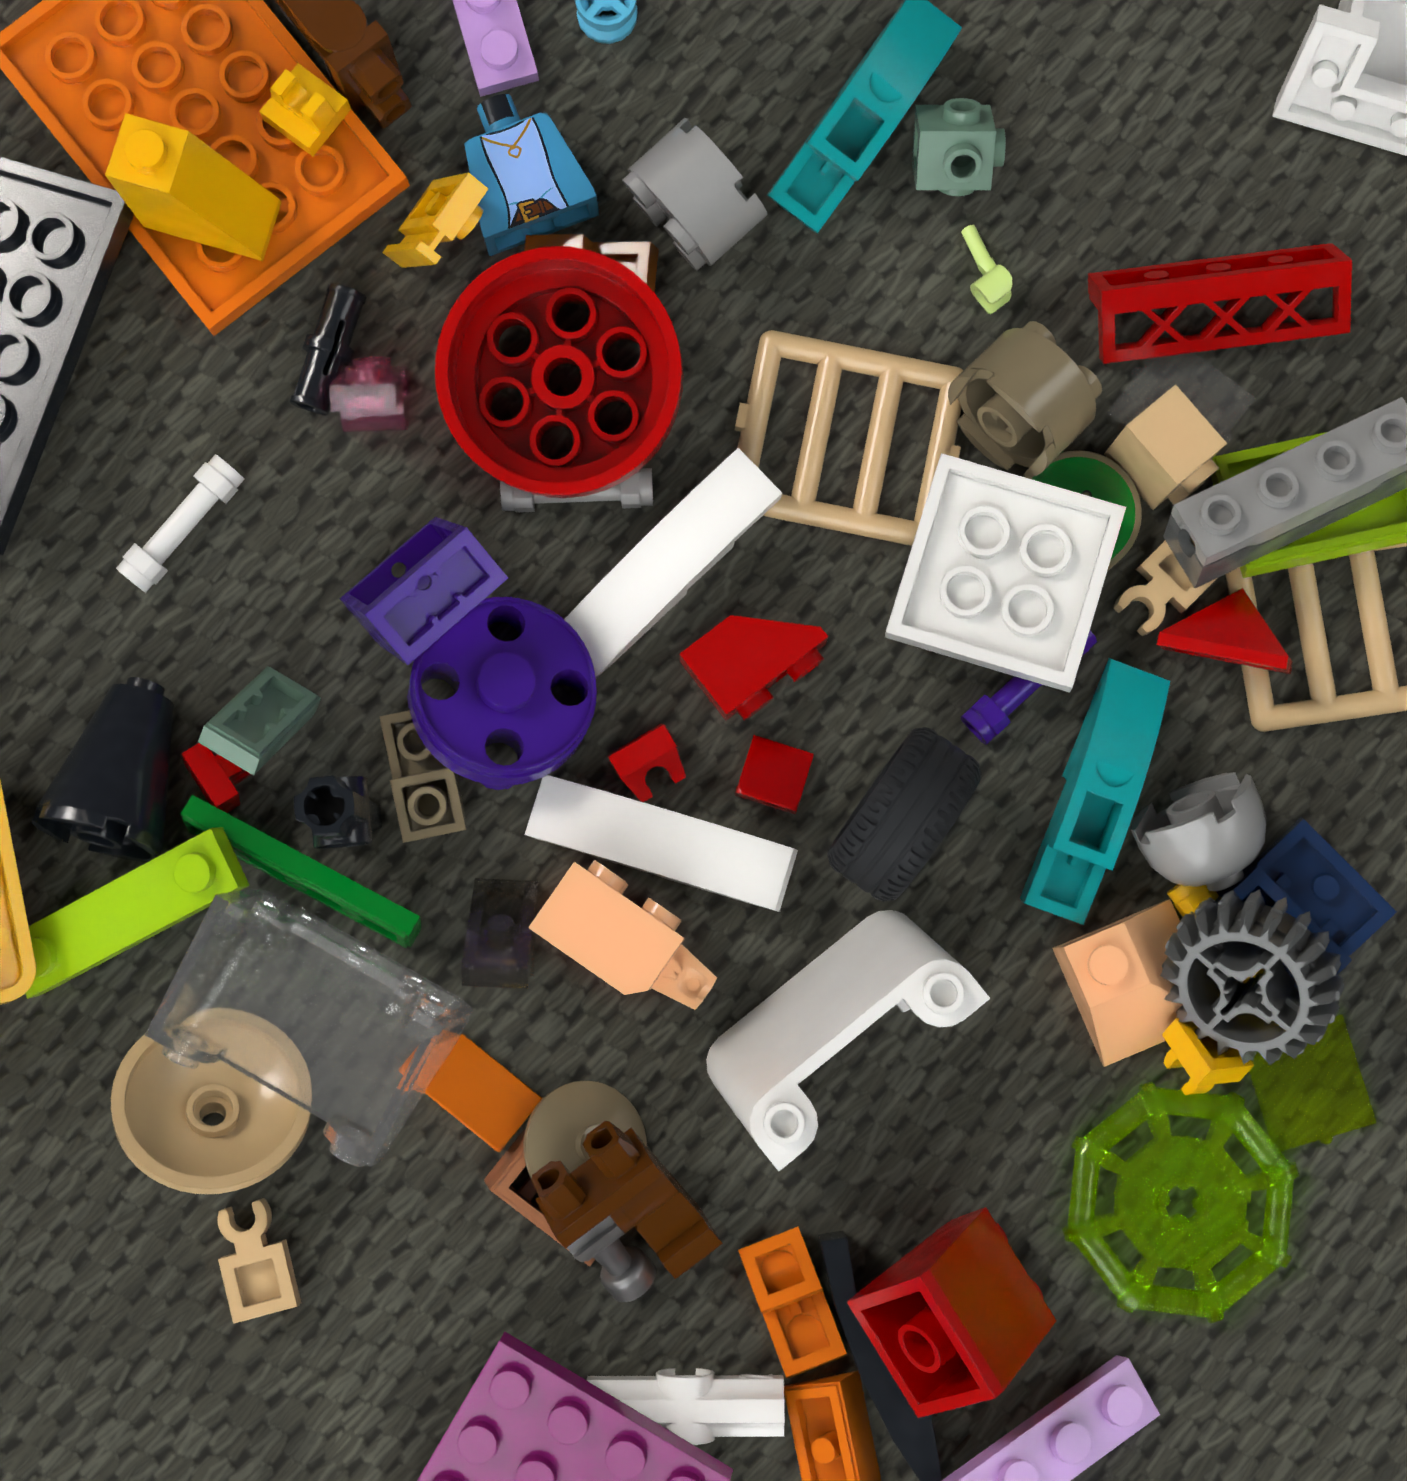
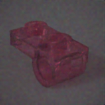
(370, 395)

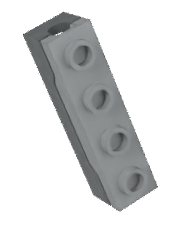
(1291, 495)

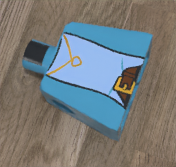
(528, 175)

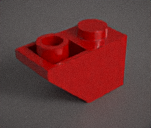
(747, 657)

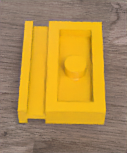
(442, 213)

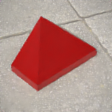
(1228, 633)

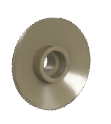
(566, 1117)

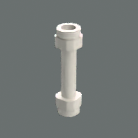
(144, 564)

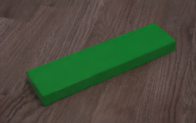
(306, 874)

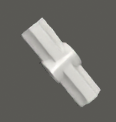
(704, 1403)

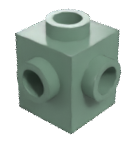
(956, 147)

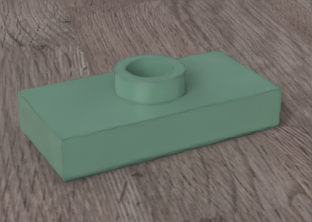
(259, 720)

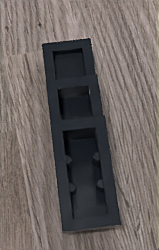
(910, 1434)

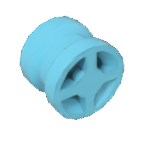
(607, 27)

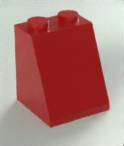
(954, 1316)

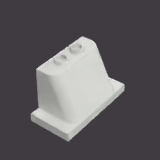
(1352, 74)

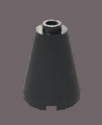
(116, 776)

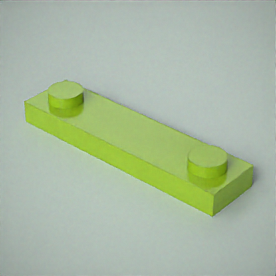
(133, 908)

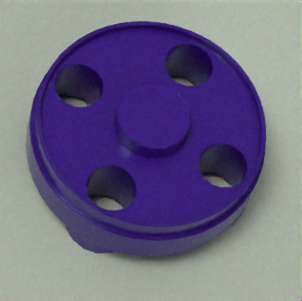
(504, 693)

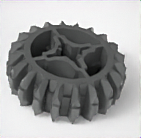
(1267, 1010)

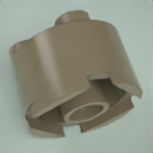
(1025, 399)

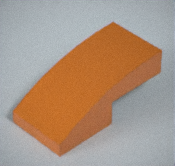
(792, 1302)

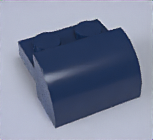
(1317, 881)

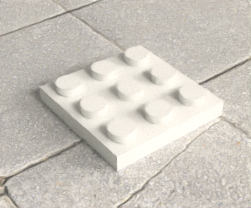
(1005, 572)

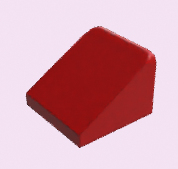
(774, 774)

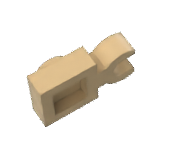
(1166, 584)
(259, 1274)

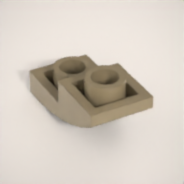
(422, 787)

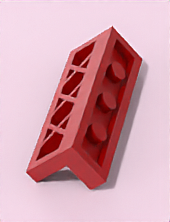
(1222, 279)

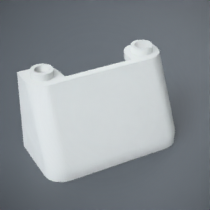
(820, 1012)

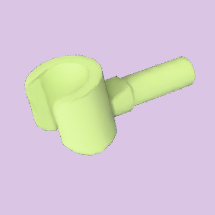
(995, 285)

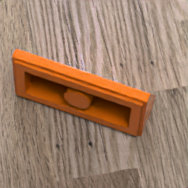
(482, 1094)
(832, 1429)

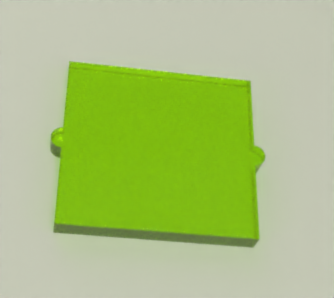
(1314, 1093)

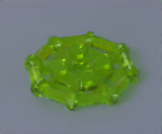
(1219, 1205)

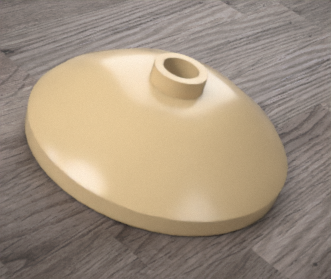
(161, 1127)

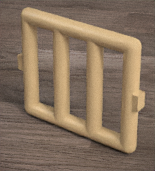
(831, 360)
(1324, 703)

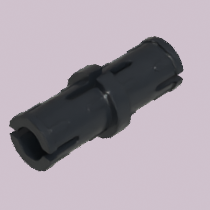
(328, 348)

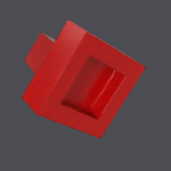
(643, 753)
(214, 776)

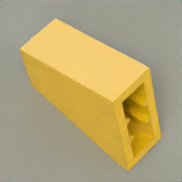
(190, 189)

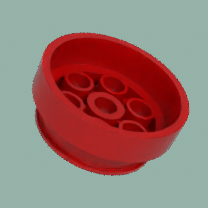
(528, 293)

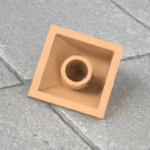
(1119, 981)

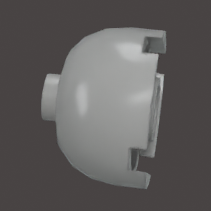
(1205, 833)

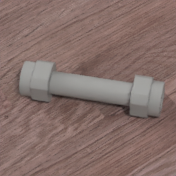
(632, 493)

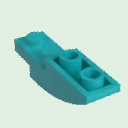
(865, 112)
(1099, 791)

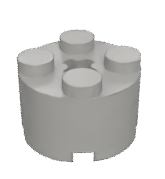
(696, 192)

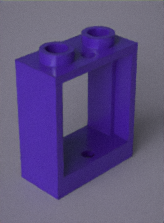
(441, 584)

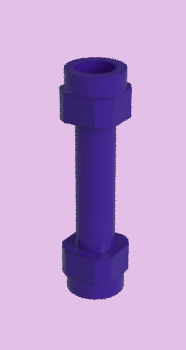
(991, 714)

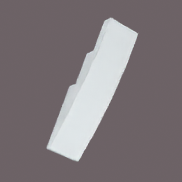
(672, 558)
(661, 842)

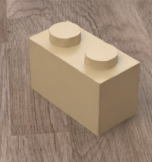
(1167, 449)

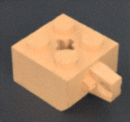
(618, 939)

